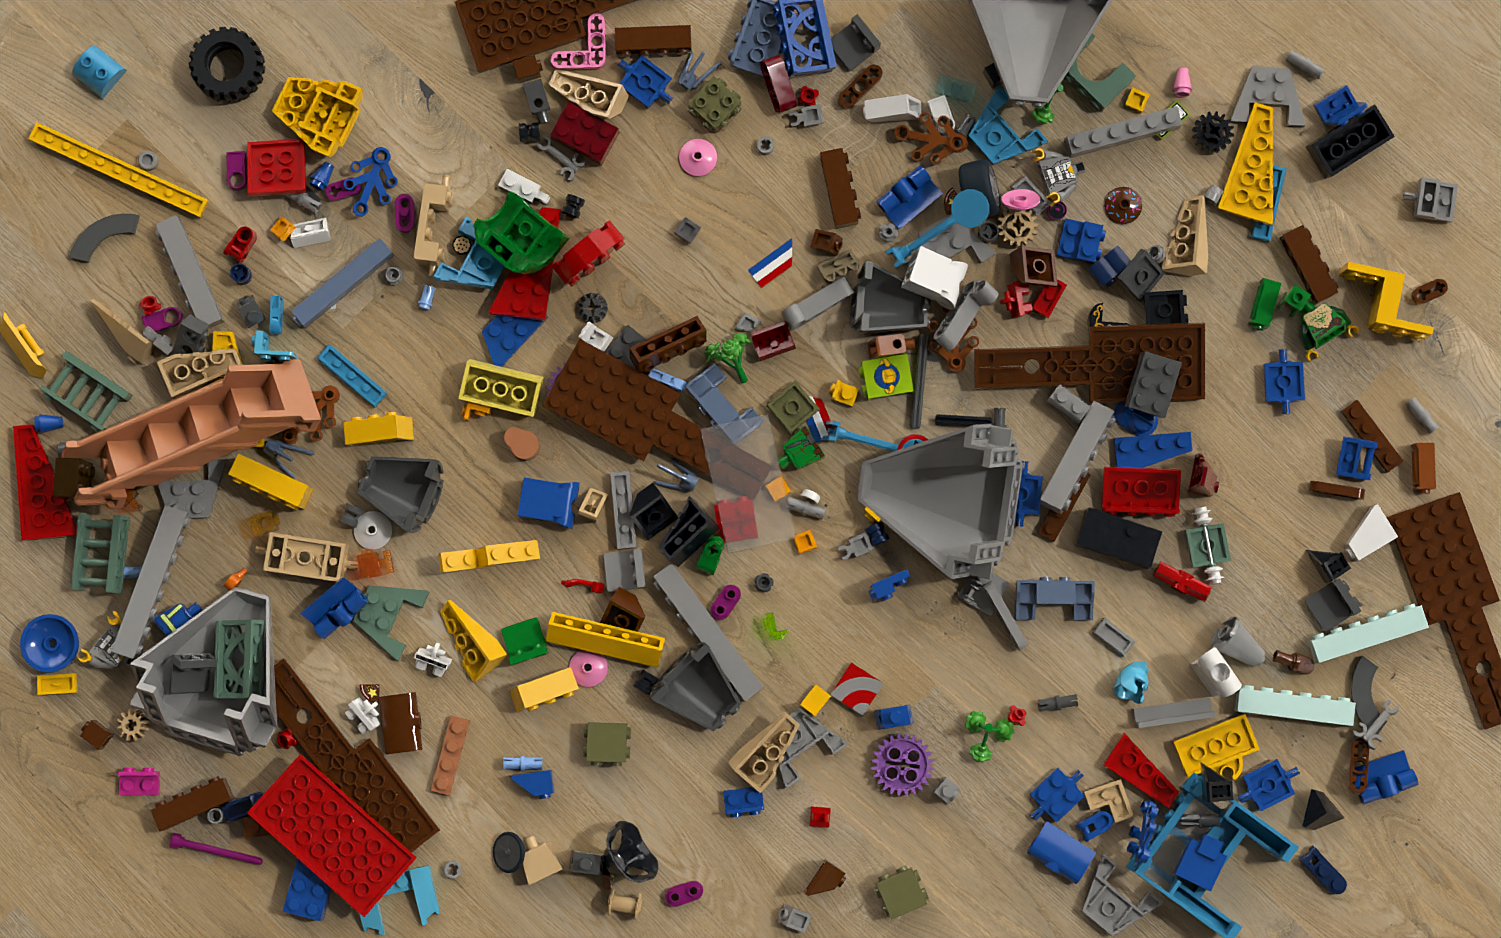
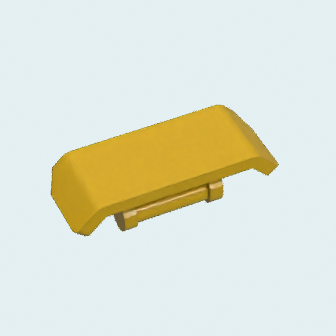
(20, 347)

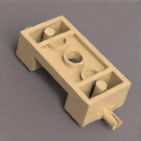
(434, 198)
(326, 562)

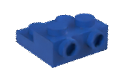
(1081, 241)
(884, 588)

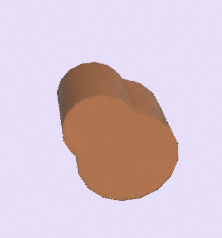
(522, 443)

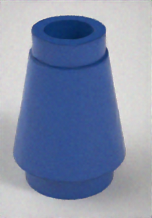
(321, 177)
(47, 423)

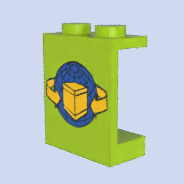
(886, 376)

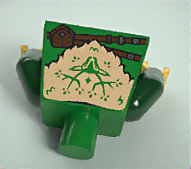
(1322, 325)

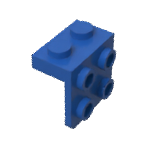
(1339, 107)

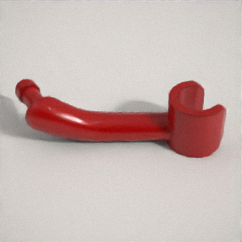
(596, 586)

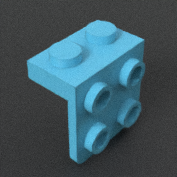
(261, 344)

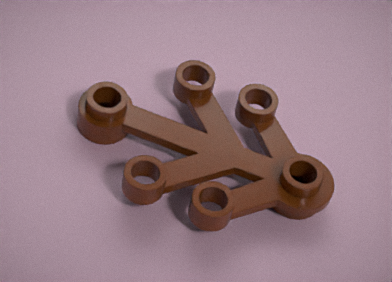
(934, 139)
(954, 352)
(324, 401)

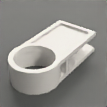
(938, 108)

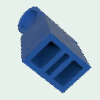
(548, 501)

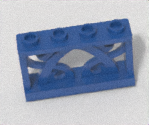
(788, 42)

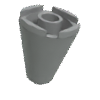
(1238, 643)

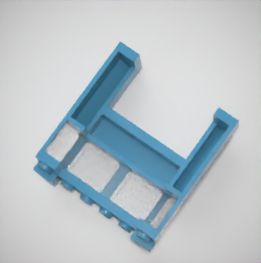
(1173, 837)

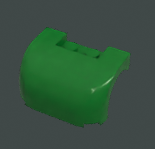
(519, 236)

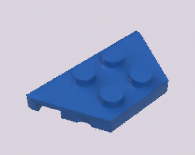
(506, 335)

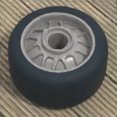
(981, 177)

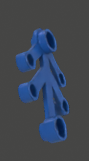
(372, 179)
(1141, 852)

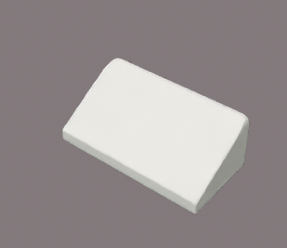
(310, 233)

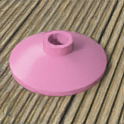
(700, 166)
(1020, 199)
(595, 675)

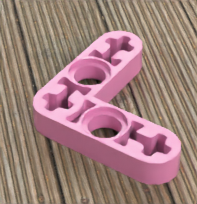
(588, 64)

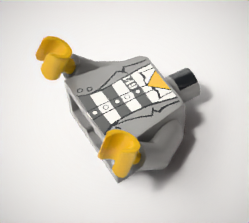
(1057, 174)
(101, 652)

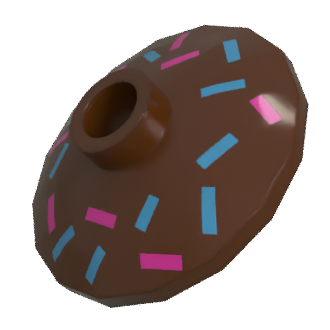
(1121, 214)

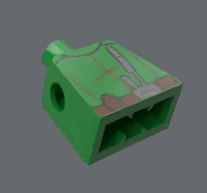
(801, 450)

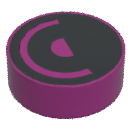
(1057, 211)

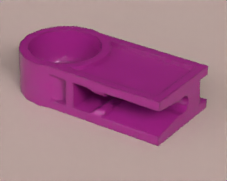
(236, 165)
(158, 321)

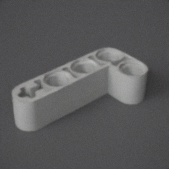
(818, 303)
(957, 321)

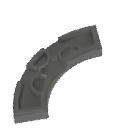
(99, 231)
(1362, 694)

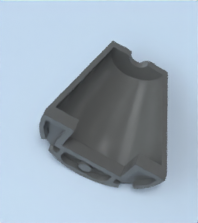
(883, 305)
(403, 489)
(697, 688)

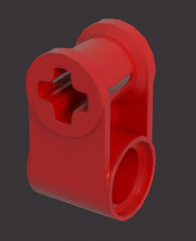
(239, 245)

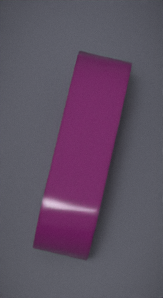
(342, 194)

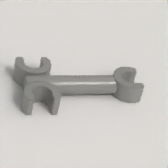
(571, 166)
(1369, 735)

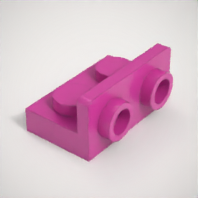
(139, 782)

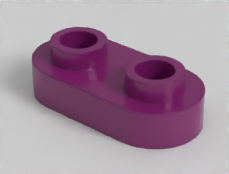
(403, 214)
(725, 602)
(684, 894)

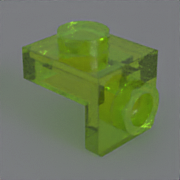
(769, 624)

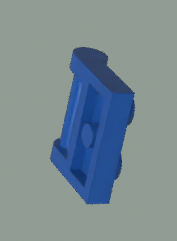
(1350, 456)

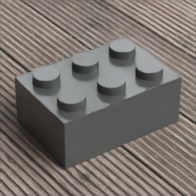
(1153, 384)

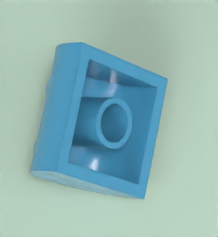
(97, 71)

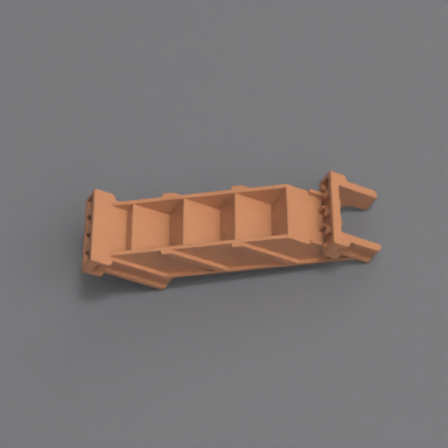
(197, 429)

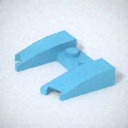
(422, 883)

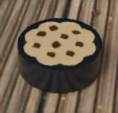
(462, 245)

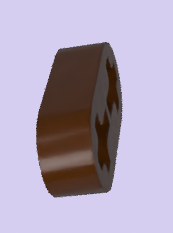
(1431, 295)

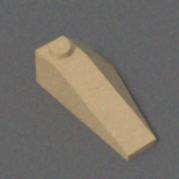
(762, 755)

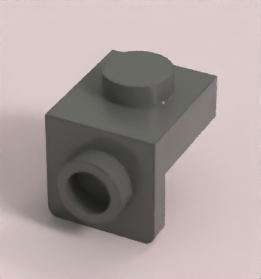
(250, 310)

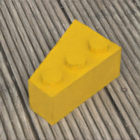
(378, 429)
(543, 690)

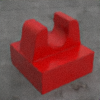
(820, 816)

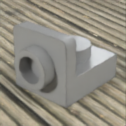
(794, 918)

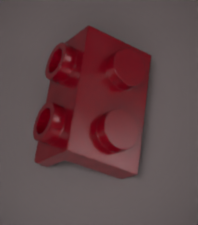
(772, 341)

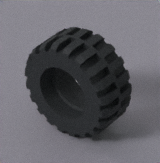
(214, 44)

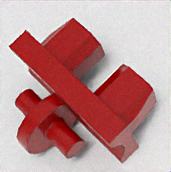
(1014, 300)

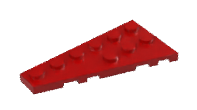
(527, 294)
(40, 512)

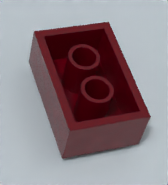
(585, 133)

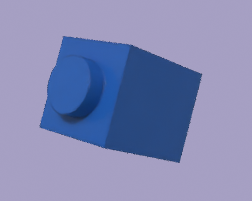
(536, 783)

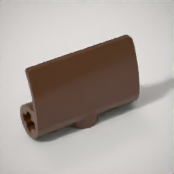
(401, 723)

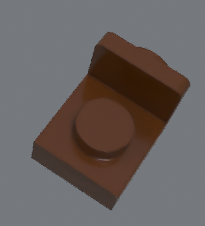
(826, 241)

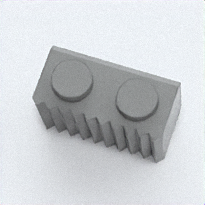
(1068, 404)

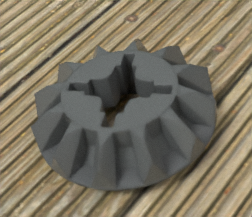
(599, 313)

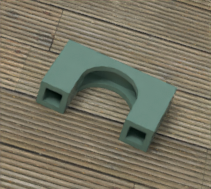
(1104, 91)

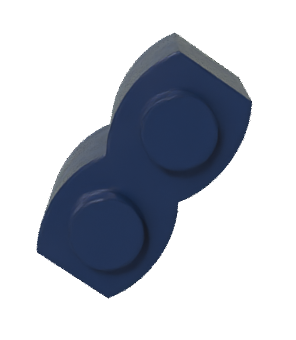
(1109, 267)

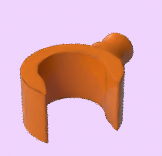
(235, 579)

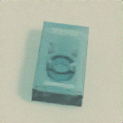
(955, 88)

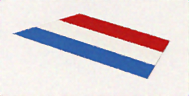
(773, 264)
(817, 422)

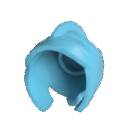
(1132, 682)

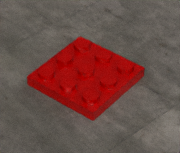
(276, 167)

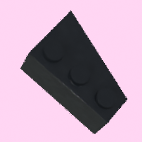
(688, 533)

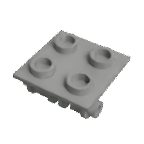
(974, 595)

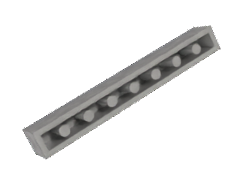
(150, 582)
(707, 631)

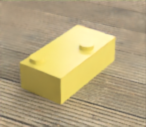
(501, 387)

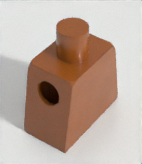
(883, 346)

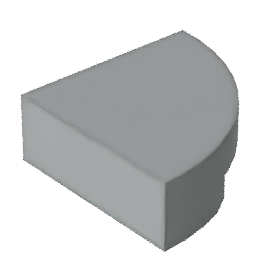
(747, 323)

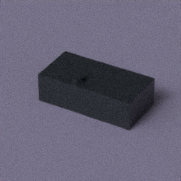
(1350, 142)
(1118, 538)

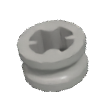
(771, 145)
(458, 870)

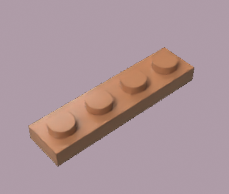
(450, 755)

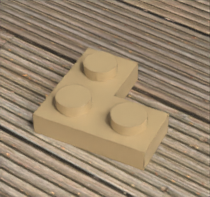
(1112, 795)

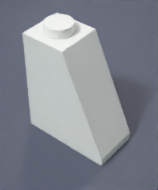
(892, 109)
(1370, 534)

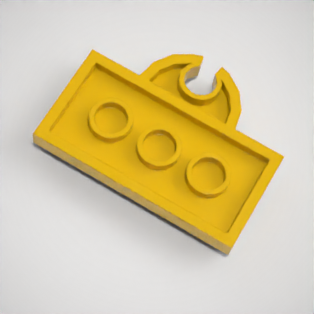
(1217, 747)

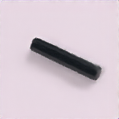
(957, 420)

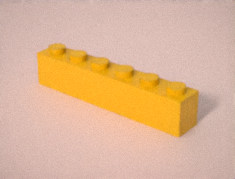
(605, 639)

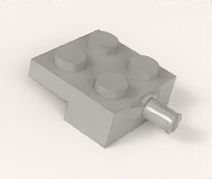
(1433, 200)

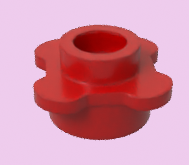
(808, 91)
(149, 305)
(1016, 716)
(286, 739)

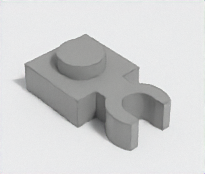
(810, 116)
(162, 342)
(858, 545)

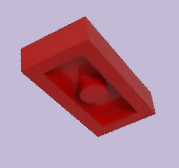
(1048, 299)

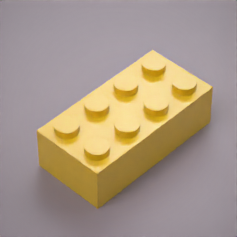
(267, 480)

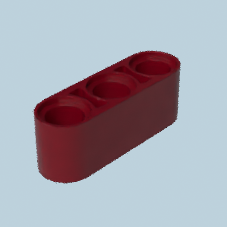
(778, 84)

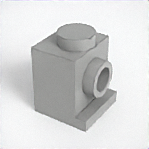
(946, 790)

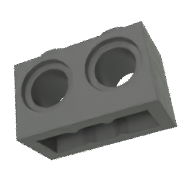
(191, 336)

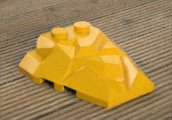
(319, 111)

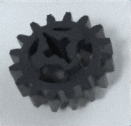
(1209, 126)

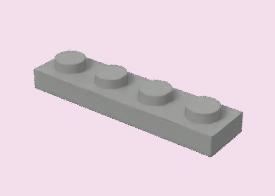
(622, 507)

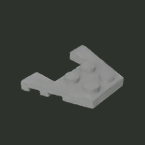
(1271, 88)
(955, 240)
(194, 496)
(808, 733)
(1110, 907)

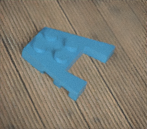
(996, 137)
(479, 267)

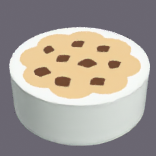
(810, 496)

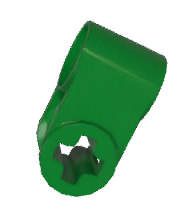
(710, 557)

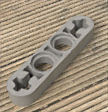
(1004, 615)

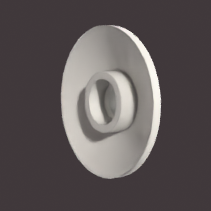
(382, 532)

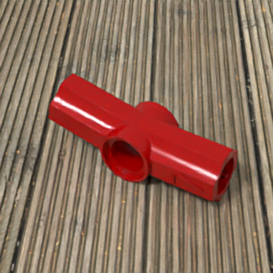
(1182, 581)

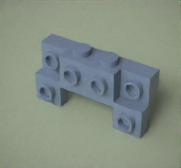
(712, 401)
(1049, 592)

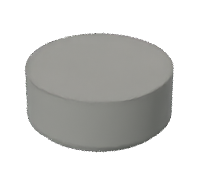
(148, 160)

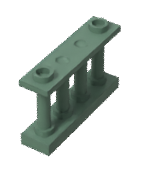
(87, 373)
(117, 554)

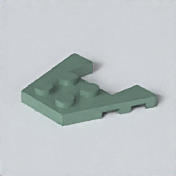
(381, 612)

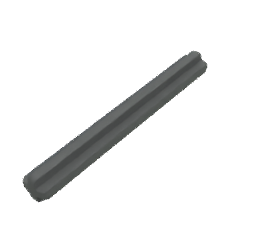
(919, 381)

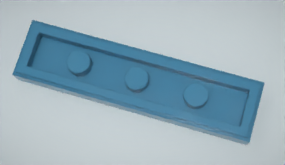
(1262, 231)
(352, 375)

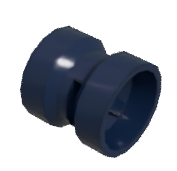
(238, 271)
(876, 532)

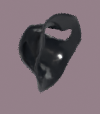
(630, 854)

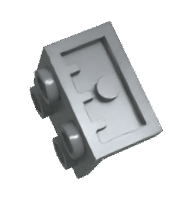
(624, 570)

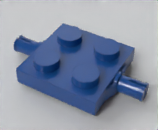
(645, 81)
(1284, 381)
(1029, 495)
(1268, 785)
(1057, 795)

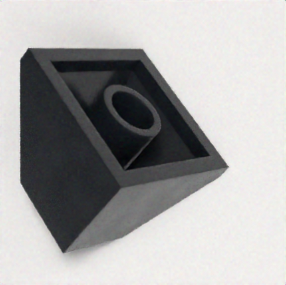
(652, 511)

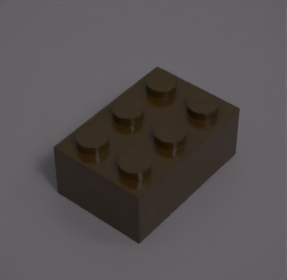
(71, 475)

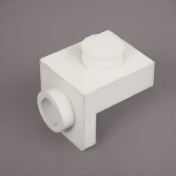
(595, 336)

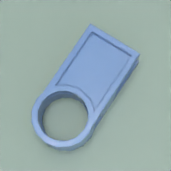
(668, 380)

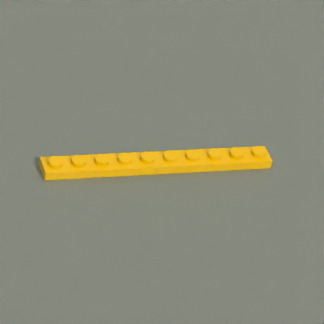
(118, 169)

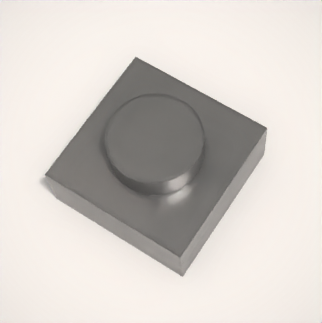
(687, 230)

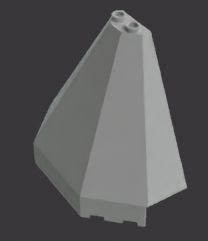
(1035, 41)
(965, 514)
(198, 716)

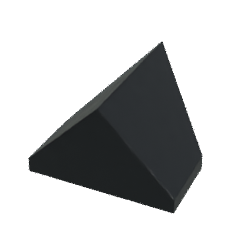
(1329, 564)
(1215, 786)
(1320, 811)

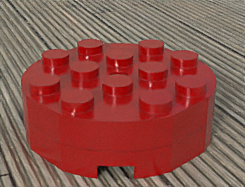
(588, 252)

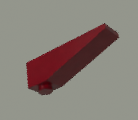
(1203, 478)

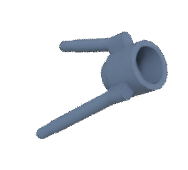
(687, 78)
(275, 450)
(687, 480)

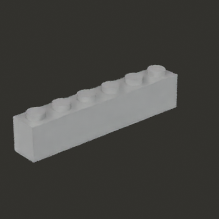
(1123, 132)
(190, 273)
(1077, 457)

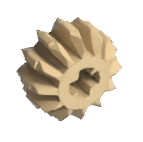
(127, 720)

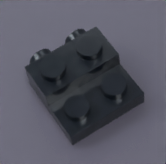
(1165, 307)

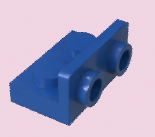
(742, 801)

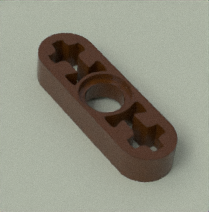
(847, 93)
(1337, 490)
(1352, 779)

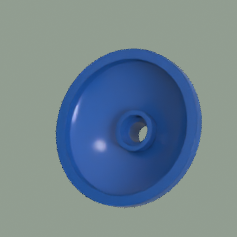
(36, 643)

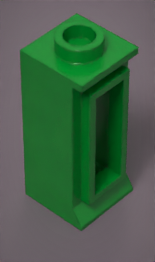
(1295, 297)
(1264, 304)

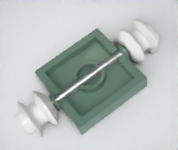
(1207, 545)

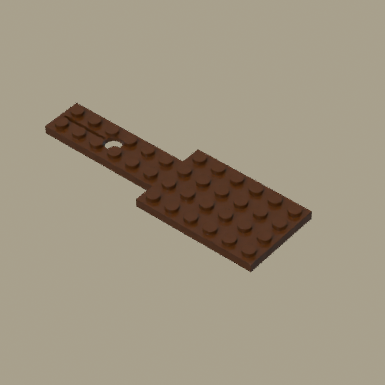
(521, 28)
(1104, 363)
(624, 407)
(1453, 586)
(358, 772)

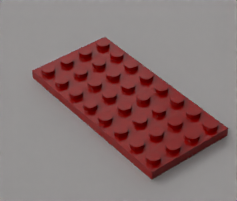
(331, 835)

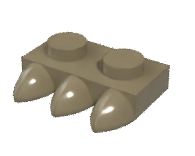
(838, 265)

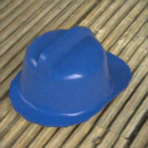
(1135, 421)

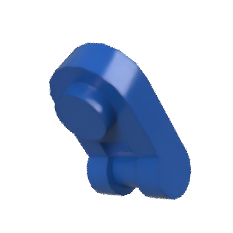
(1102, 822)

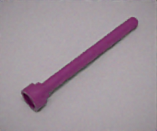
(178, 841)

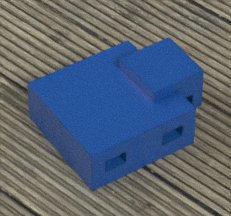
(1201, 861)

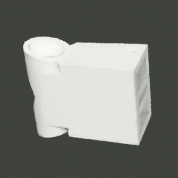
(934, 277)
(1216, 674)

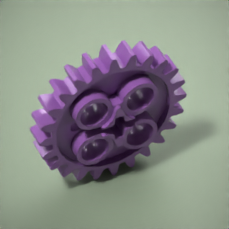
(904, 746)

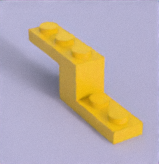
(488, 556)

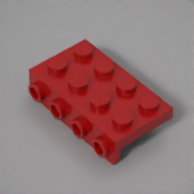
(1141, 491)

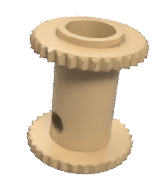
(624, 904)

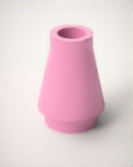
(1182, 83)

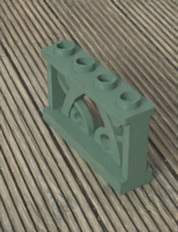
(251, 672)

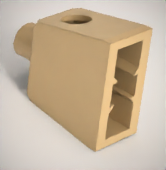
(539, 861)

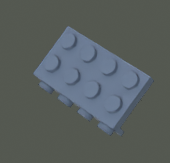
(757, 38)

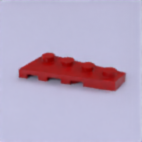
(1138, 770)

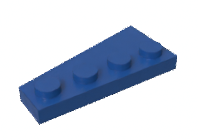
(1150, 449)

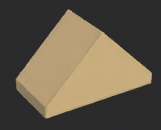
(593, 504)

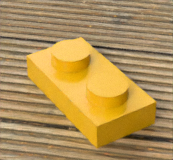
(57, 684)

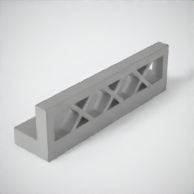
(1173, 713)

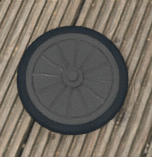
(508, 852)

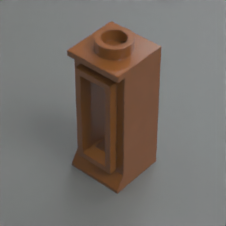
(1423, 467)

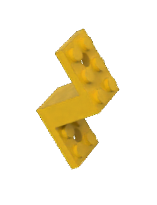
(1385, 301)

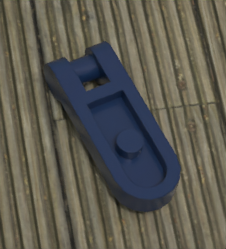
(1324, 871)

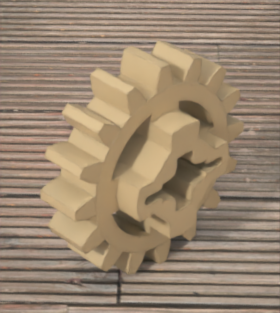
(1026, 225)

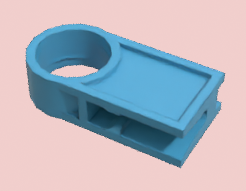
(276, 314)

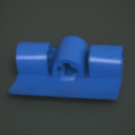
(909, 197)
(335, 607)
(1387, 777)
(1061, 853)

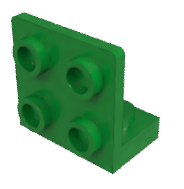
(524, 641)

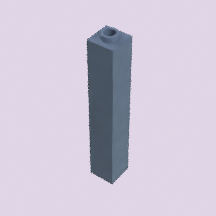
(342, 283)

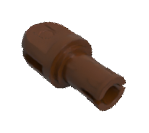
(1295, 662)

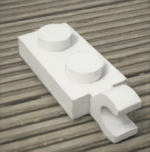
(523, 187)

